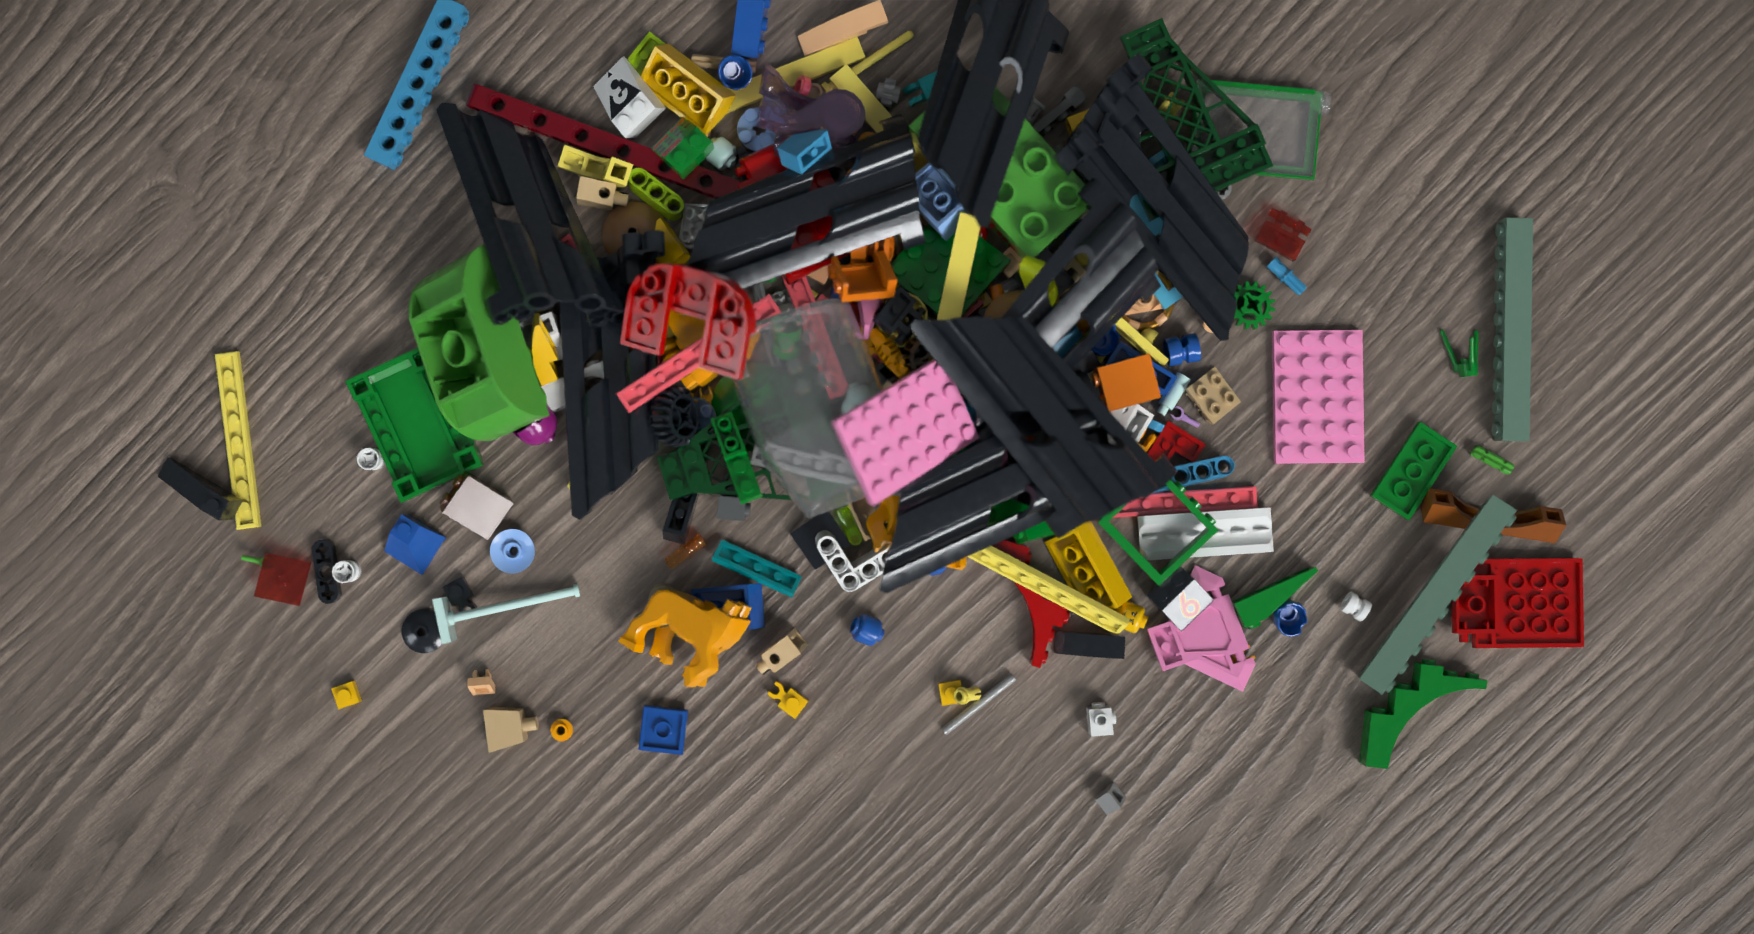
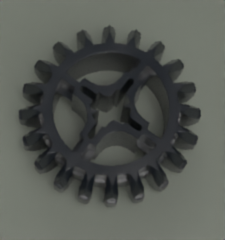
(675, 416)

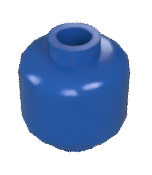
(867, 629)

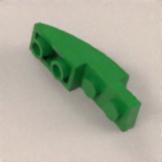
(736, 458)

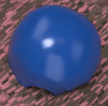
(734, 72)
(1107, 343)
(1290, 618)

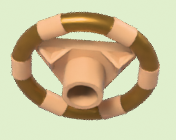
(1151, 305)

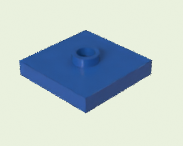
(663, 729)

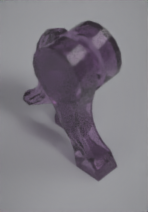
(791, 113)

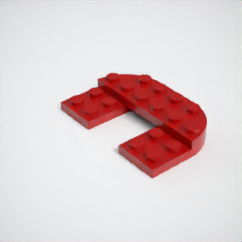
(697, 294)

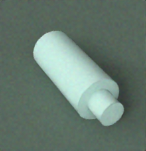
(1170, 400)

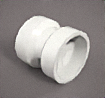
(367, 460)
(341, 571)
(1355, 606)

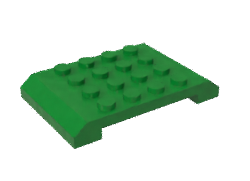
(409, 428)

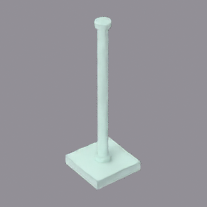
(447, 619)

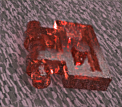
(1280, 240)

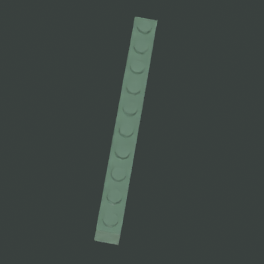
(1513, 330)
(1437, 593)

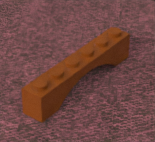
(1536, 523)

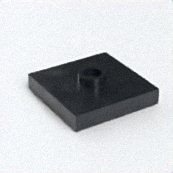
(806, 534)

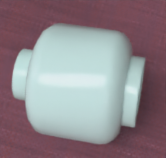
(723, 154)

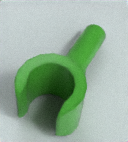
(257, 560)

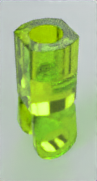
(849, 525)

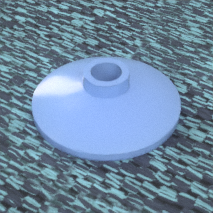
(501, 551)

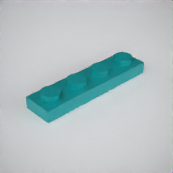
(756, 568)

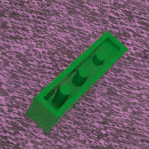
(1264, 601)

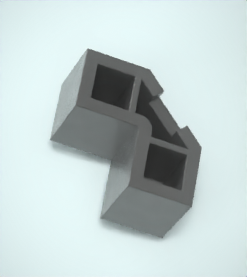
(730, 506)

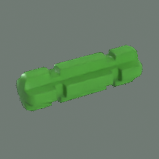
(1492, 459)

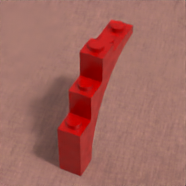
(1042, 611)

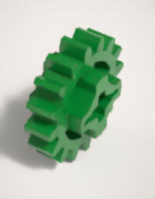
(1255, 312)

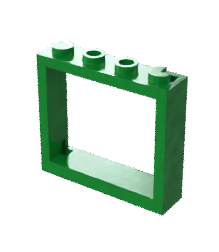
(1183, 555)

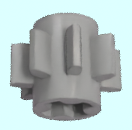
(888, 92)

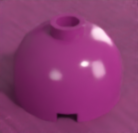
(539, 431)

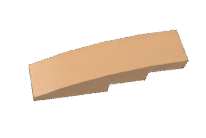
(843, 28)

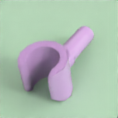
(1185, 418)

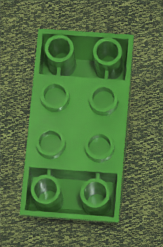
(474, 367)

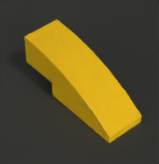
(543, 352)

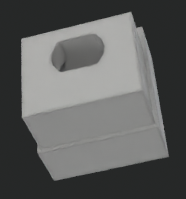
(1111, 798)

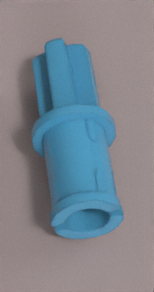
(1286, 276)

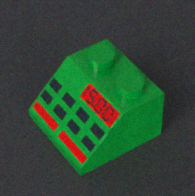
(683, 147)

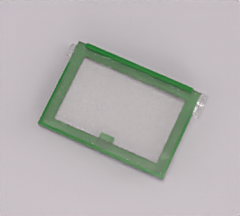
(1284, 115)

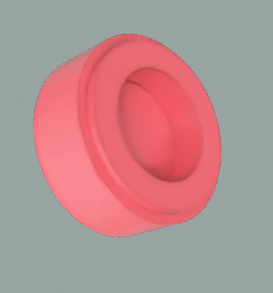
(803, 85)

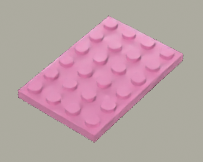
(1318, 396)
(905, 431)

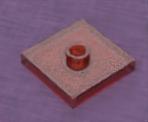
(282, 579)

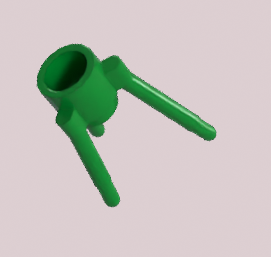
(1469, 365)

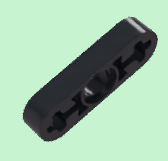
(317, 555)

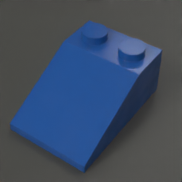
(749, 594)

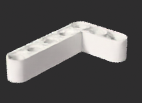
(850, 568)

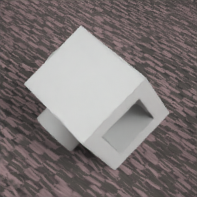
(1100, 719)

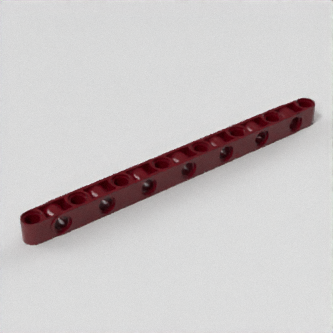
(597, 141)

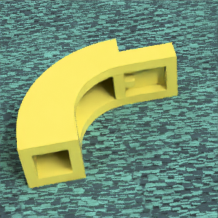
(595, 167)

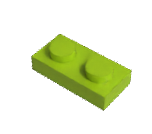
(641, 54)

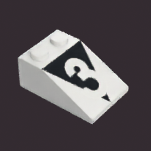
(628, 99)

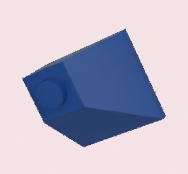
(413, 543)

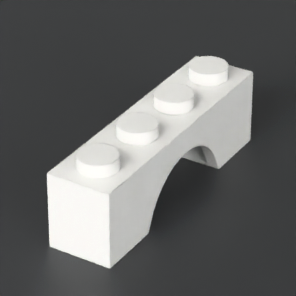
(555, 390)

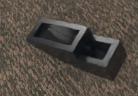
(1089, 644)

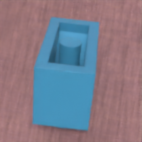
(804, 149)

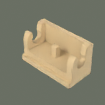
(861, 511)

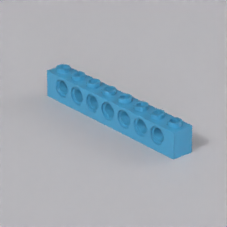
(413, 72)

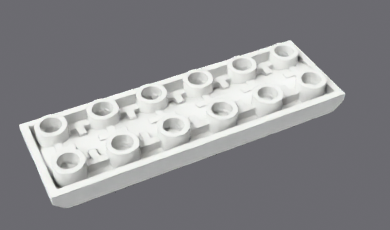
(1239, 533)

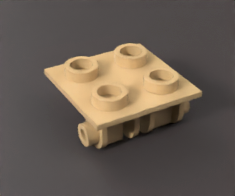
(1212, 396)

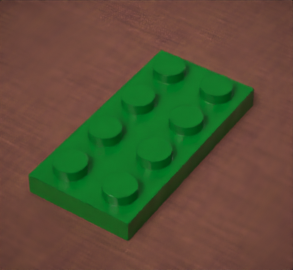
(1413, 471)

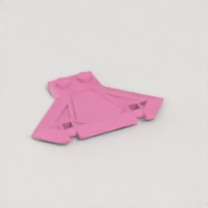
(1207, 639)

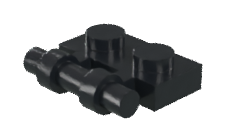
(893, 313)

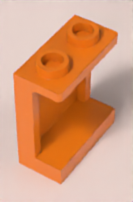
(863, 280)
(1126, 382)

